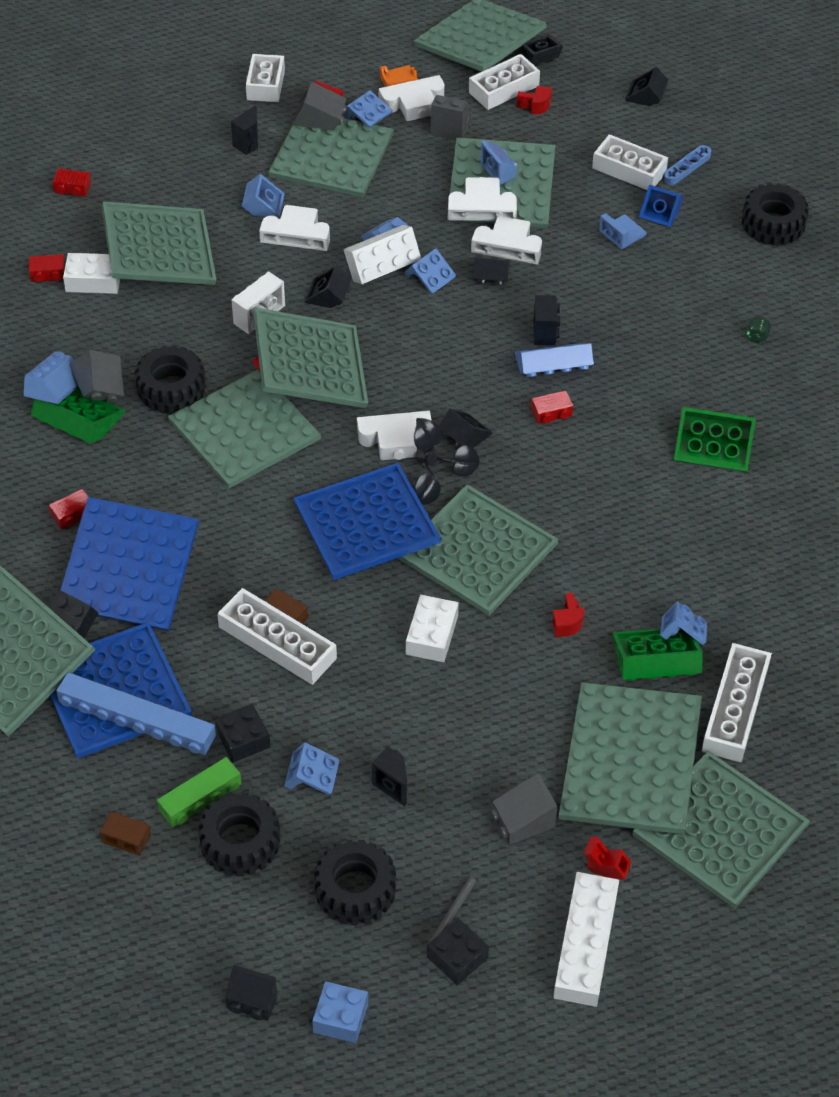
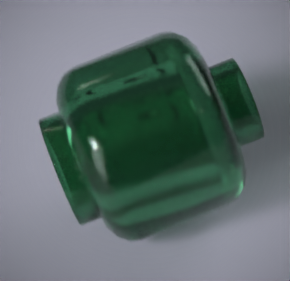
(758, 329)

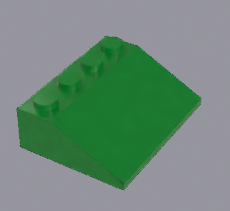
(79, 416)
(714, 439)
(651, 656)

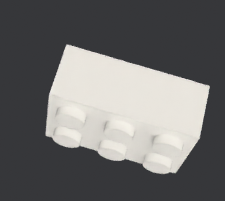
(265, 78)
(89, 274)
(264, 294)
(432, 628)

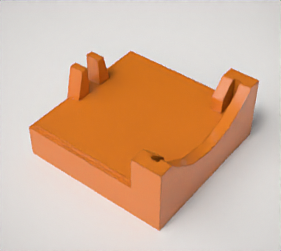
(397, 75)

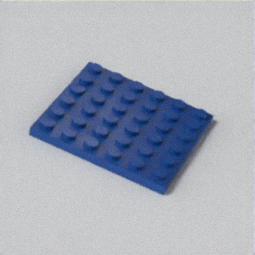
(366, 521)
(130, 562)
(129, 663)

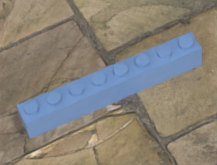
(136, 713)

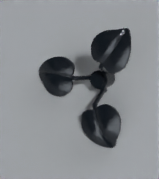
(425, 436)

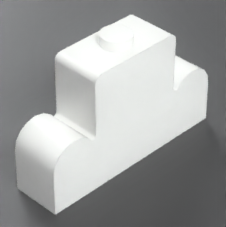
(413, 97)
(482, 201)
(296, 228)
(508, 240)
(391, 432)

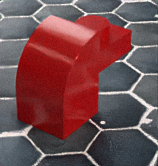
(537, 102)
(568, 620)
(605, 862)

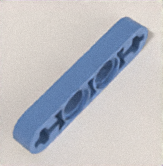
(705, 152)

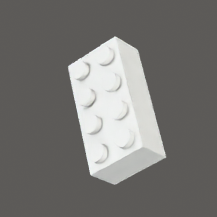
(504, 81)
(629, 162)
(382, 254)

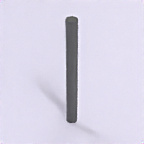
(455, 907)

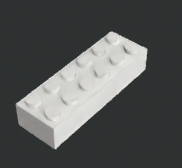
(277, 636)
(736, 702)
(586, 939)

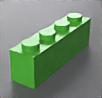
(199, 792)

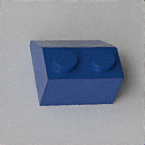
(661, 206)

